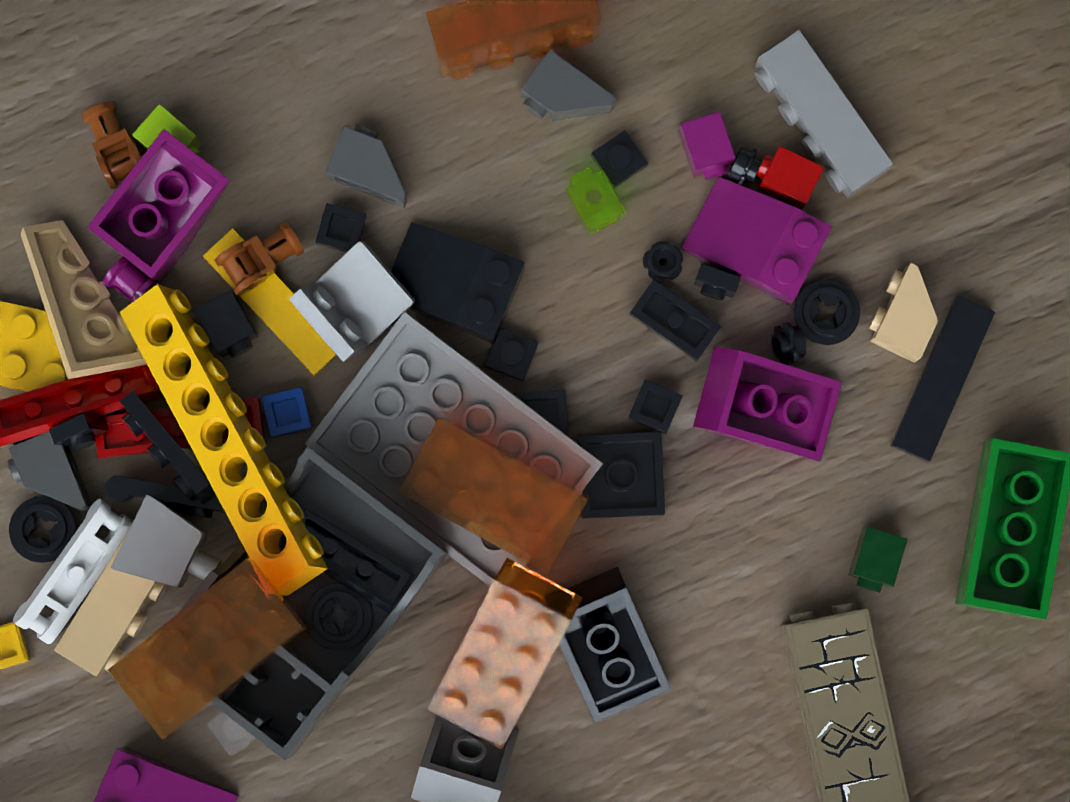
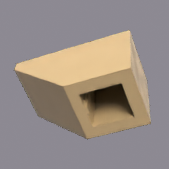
(908, 317)

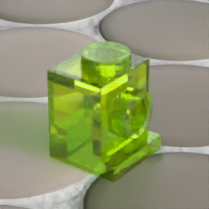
(599, 215)

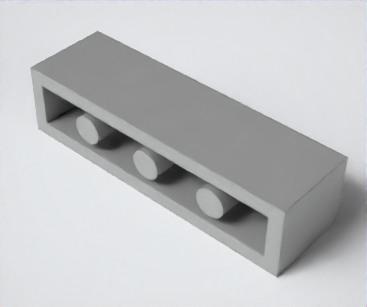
(822, 115)

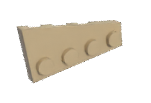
(78, 307)

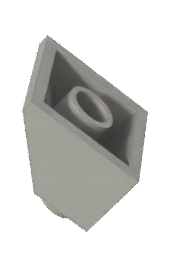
(461, 766)

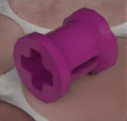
(128, 280)

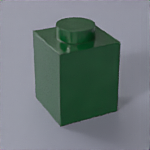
(877, 559)

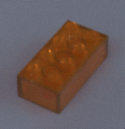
(499, 30)
(494, 494)
(207, 648)
(504, 653)

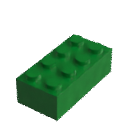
(1015, 529)

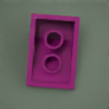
(160, 206)
(757, 239)
(767, 403)
(145, 779)

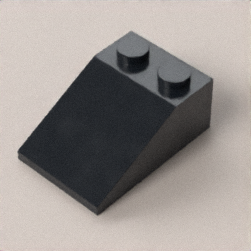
(457, 280)
(611, 648)

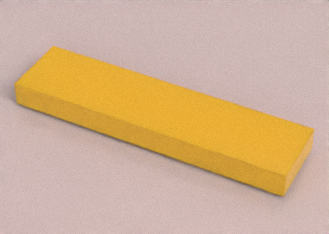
(273, 306)

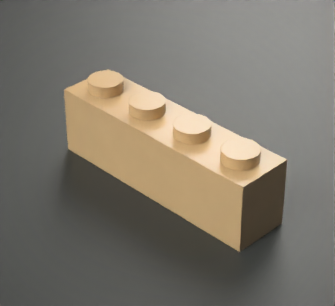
(107, 619)

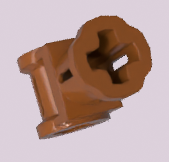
(115, 150)
(258, 258)

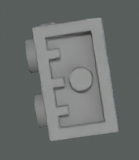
(353, 302)

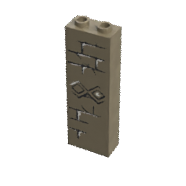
(844, 706)

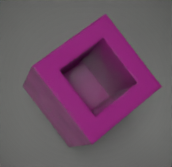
(707, 146)

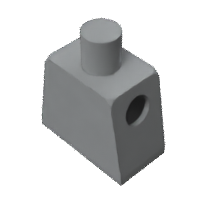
(164, 546)

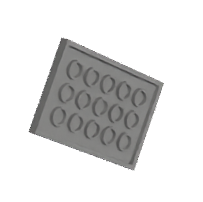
(391, 410)

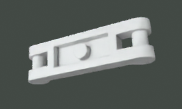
(73, 572)

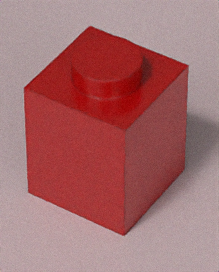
(789, 177)

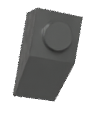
(563, 91)
(365, 166)
(49, 471)

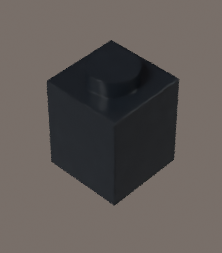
(227, 325)

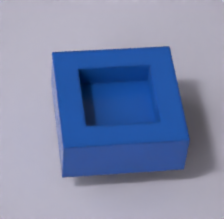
(286, 412)

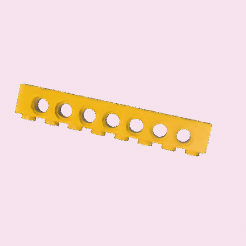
(149, 324)

